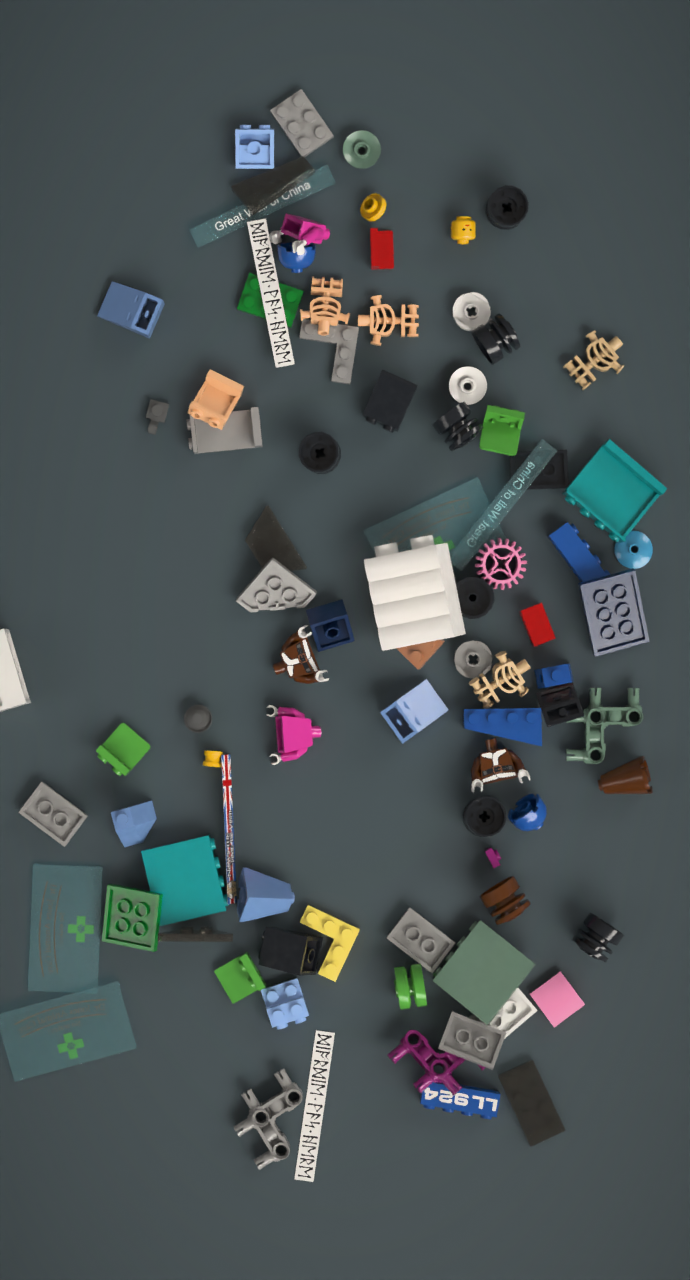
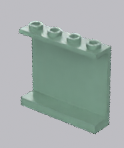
(483, 972)

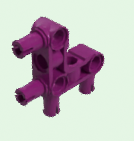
(428, 1060)

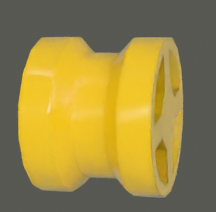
(212, 758)

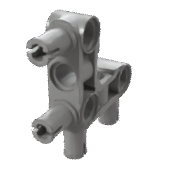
(267, 1128)

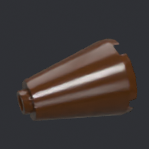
(627, 779)

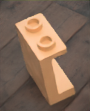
(216, 400)

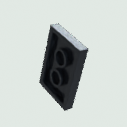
(553, 474)

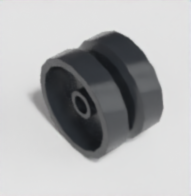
(484, 595)

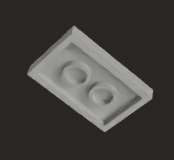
(301, 123)
(53, 814)
(420, 940)
(472, 1040)

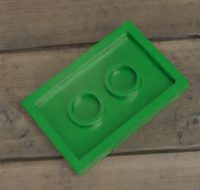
(252, 302)

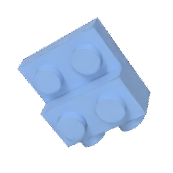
(254, 147)
(285, 1003)

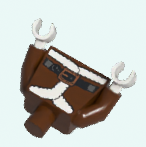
(299, 659)
(496, 766)

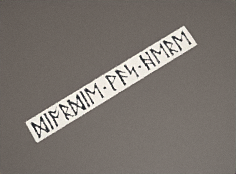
(270, 293)
(314, 1106)

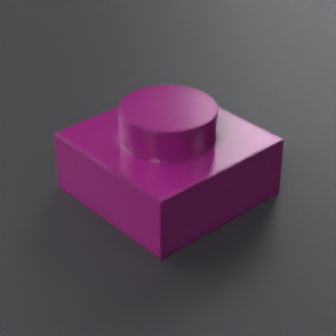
(493, 856)

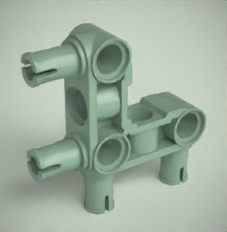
(608, 716)

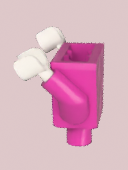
(302, 229)
(293, 733)

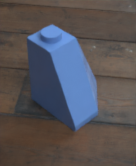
(134, 822)
(262, 895)

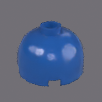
(293, 260)
(529, 813)

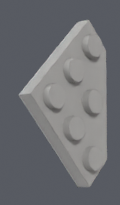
(275, 589)

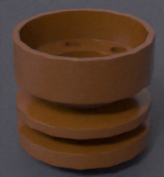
(505, 900)

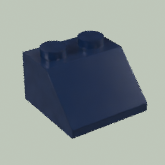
(330, 625)

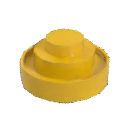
(373, 207)

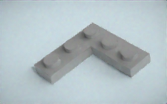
(346, 341)

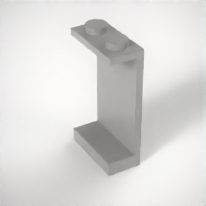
(239, 432)

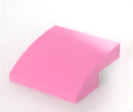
(557, 999)

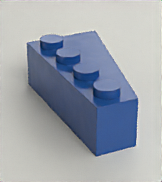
(509, 723)

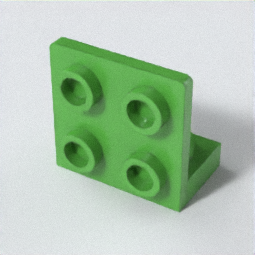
(240, 977)

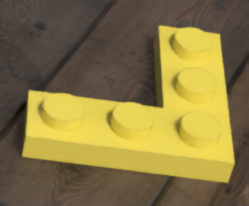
(340, 931)

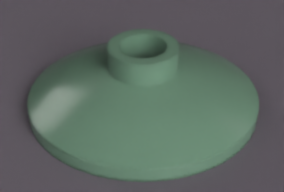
(364, 140)

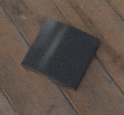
(559, 704)

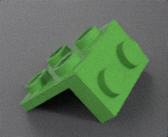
(501, 430)
(123, 749)

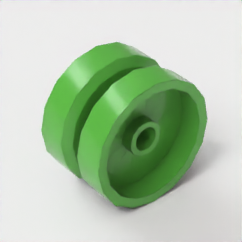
(410, 986)

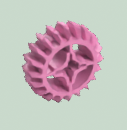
(508, 557)

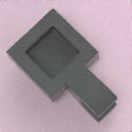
(156, 413)

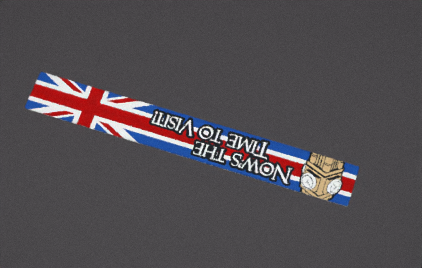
(229, 829)

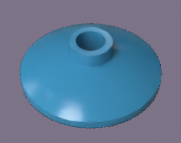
(627, 557)

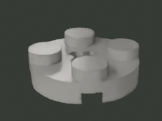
(462, 661)

